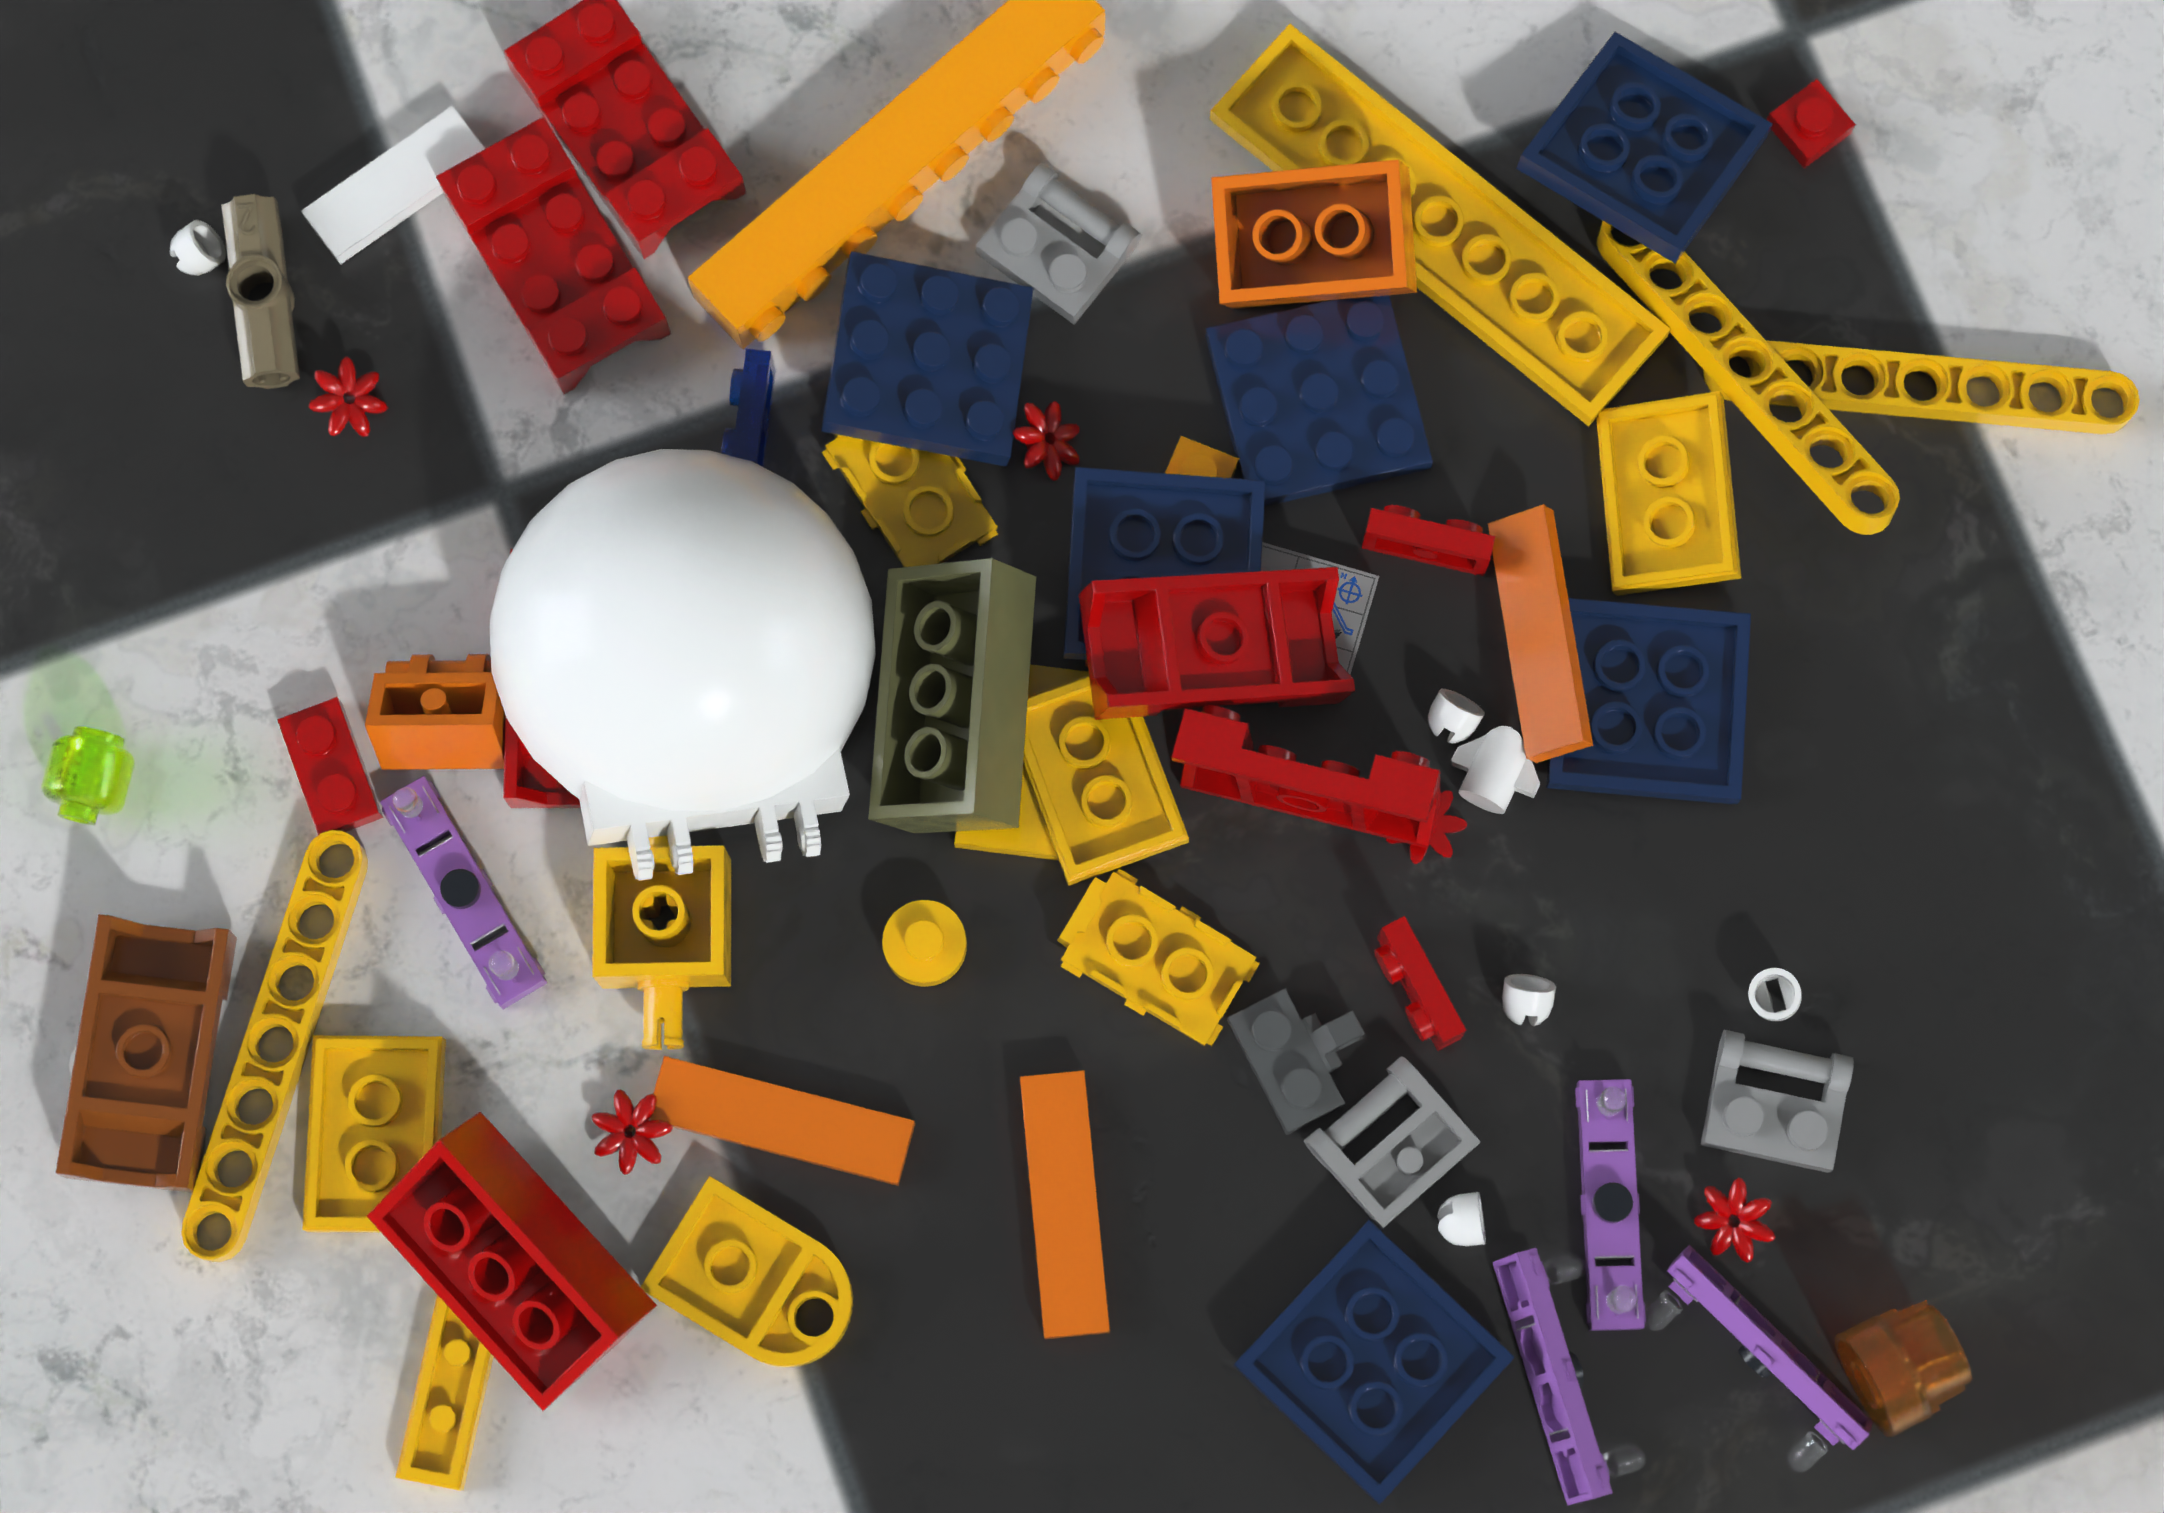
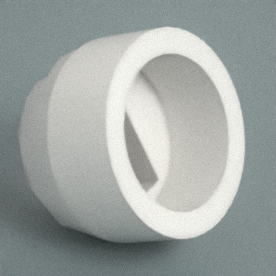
(197, 248)
(1454, 713)
(1527, 996)
(1761, 999)
(1462, 1220)

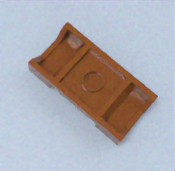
(145, 1055)

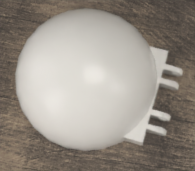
(685, 651)

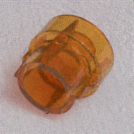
(1903, 1365)

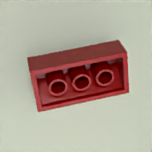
(510, 1260)

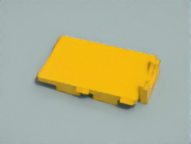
(913, 498)
(1155, 956)

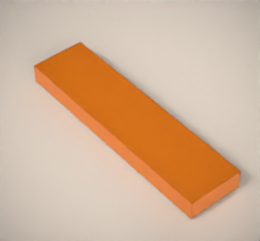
(1540, 634)
(782, 1120)
(1064, 1205)

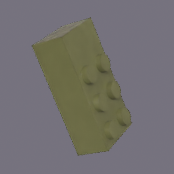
(953, 697)

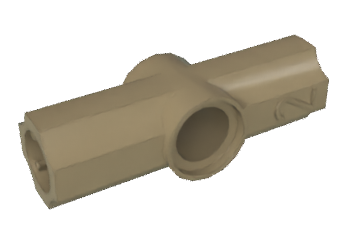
(255, 258)

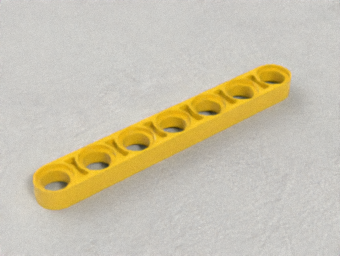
(1951, 378)
(1756, 393)
(278, 1077)

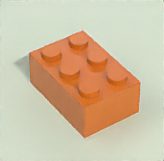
(1314, 234)

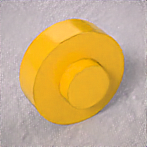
(924, 943)

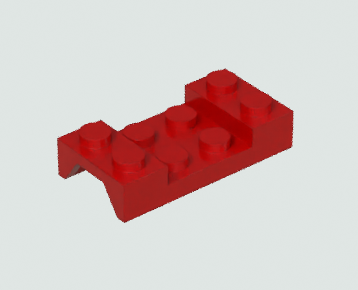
(622, 120)
(551, 252)
(1212, 641)
(1220, 761)

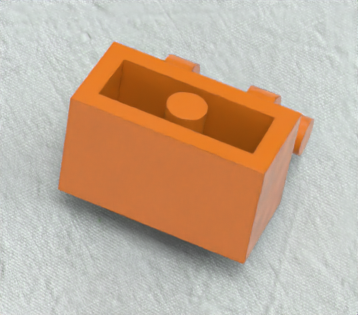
(437, 715)

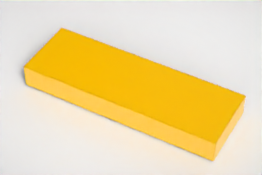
(445, 1404)

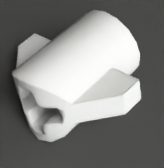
(1495, 769)

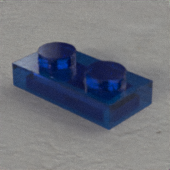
(752, 393)

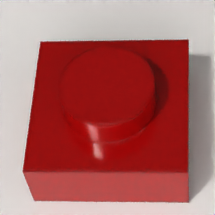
(1810, 123)

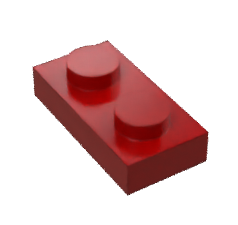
(1449, 545)
(330, 767)
(1430, 1007)

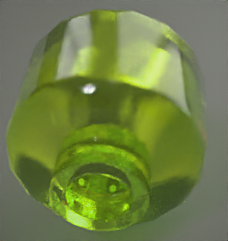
(88, 774)

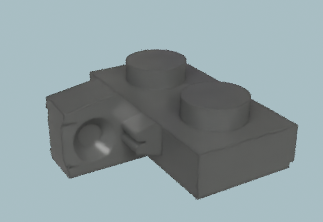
(1294, 1057)

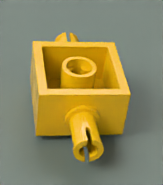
(666, 961)

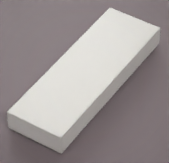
(391, 186)

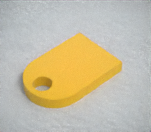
(748, 1276)

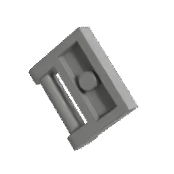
(1046, 259)
(1772, 1122)
(1407, 1158)

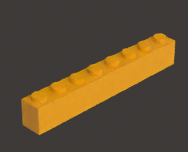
(892, 162)

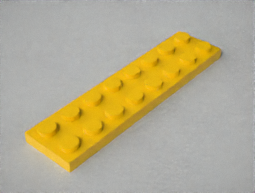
(1471, 242)

